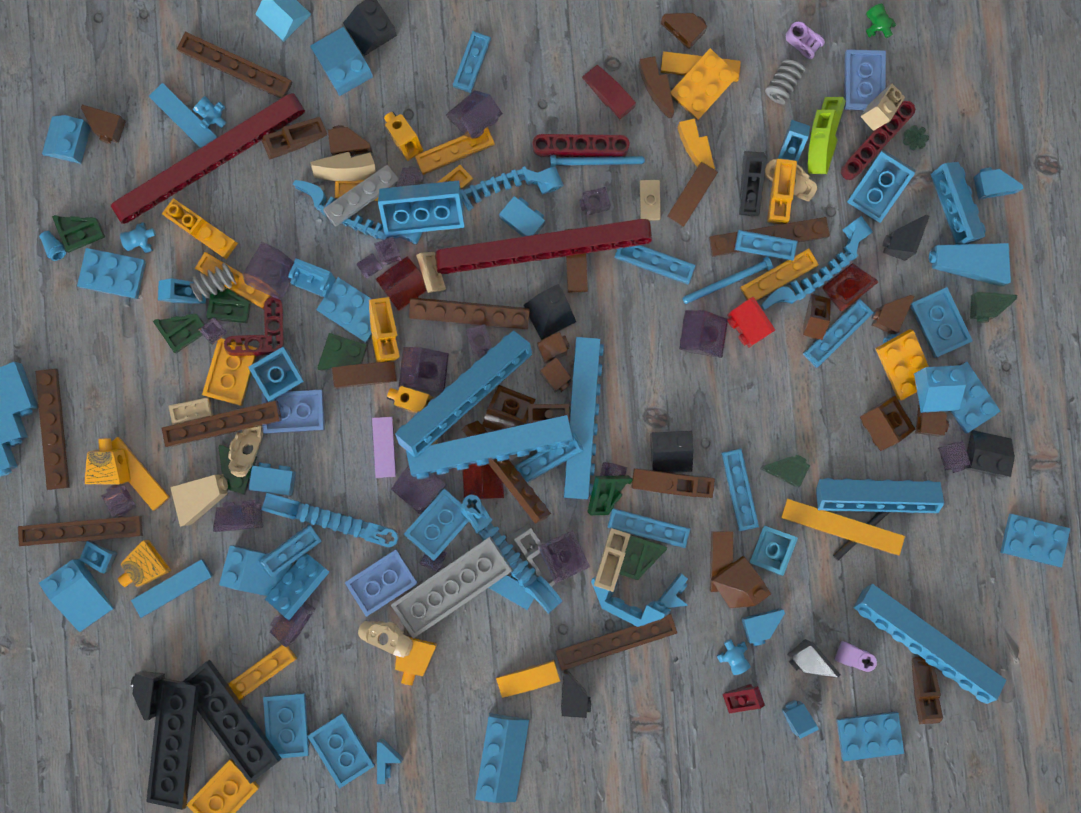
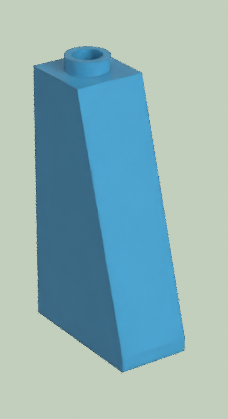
(974, 261)

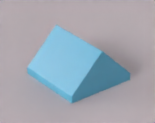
(282, 16)
(773, 550)

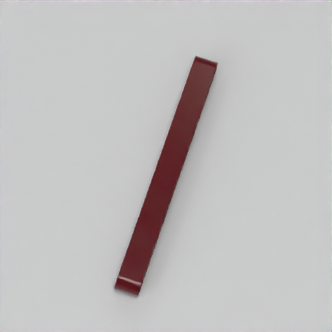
(207, 158)
(544, 246)

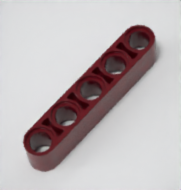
(872, 147)
(571, 149)

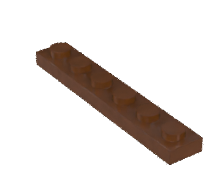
(234, 65)
(799, 231)
(469, 313)
(221, 424)
(52, 429)
(513, 480)
(80, 531)
(615, 642)

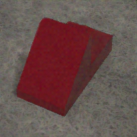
(743, 699)

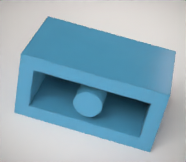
(522, 218)
(272, 480)

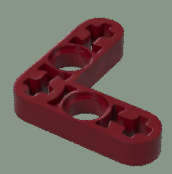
(264, 340)

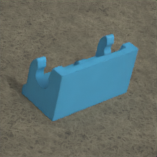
(311, 278)

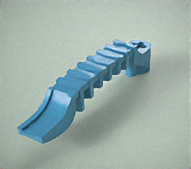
(547, 180)
(319, 200)
(855, 232)
(325, 518)
(533, 585)

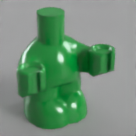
(880, 21)

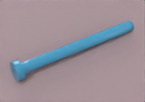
(595, 160)
(765, 264)

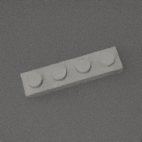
(360, 195)

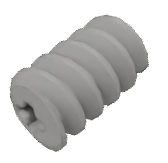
(783, 80)
(212, 282)

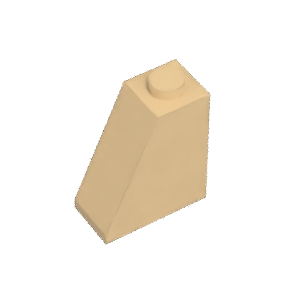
(198, 497)

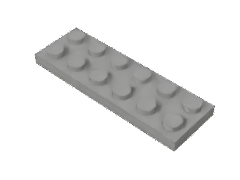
(452, 587)

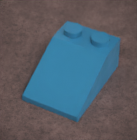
(341, 61)
(881, 186)
(246, 573)
(76, 594)

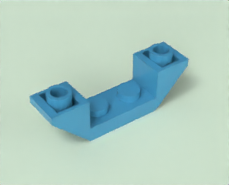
(654, 610)

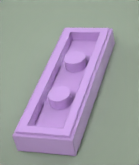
(384, 447)

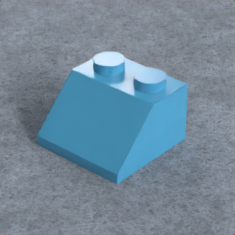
(67, 138)
(276, 373)
(940, 388)

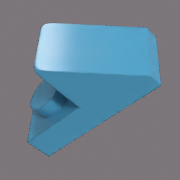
(98, 557)
(669, 596)
(385, 755)

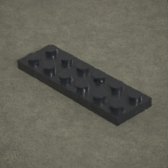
(232, 723)
(173, 743)

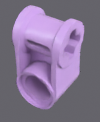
(805, 39)
(852, 656)

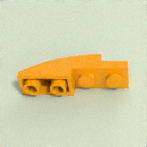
(199, 228)

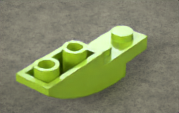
(823, 135)

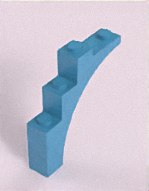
(15, 400)

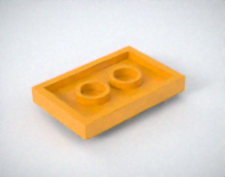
(703, 84)
(902, 359)
(228, 374)
(224, 792)

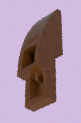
(673, 483)

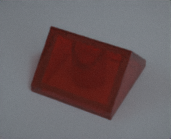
(402, 283)
(849, 286)
(482, 482)

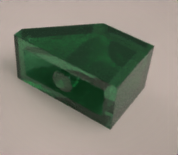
(989, 305)
(788, 469)

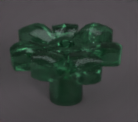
(915, 137)

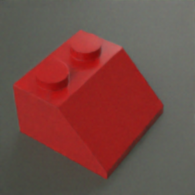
(750, 322)

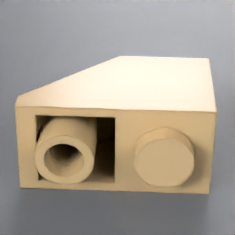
(883, 107)

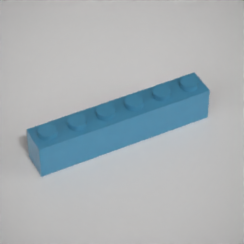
(879, 495)

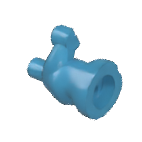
(210, 113)
(138, 237)
(735, 657)

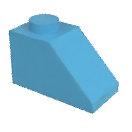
(794, 141)
(995, 183)
(177, 292)
(761, 626)
(799, 719)

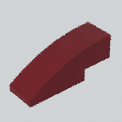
(609, 91)

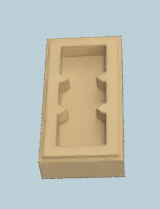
(650, 200)
(432, 279)
(190, 410)

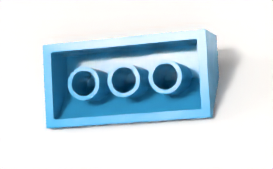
(958, 203)
(421, 208)
(502, 758)

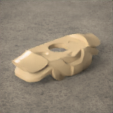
(803, 188)
(240, 462)
(397, 644)

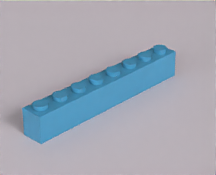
(463, 394)
(582, 416)
(490, 446)
(929, 644)

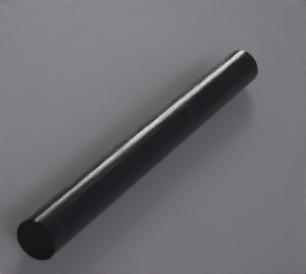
(850, 544)

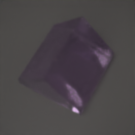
(369, 266)
(213, 331)

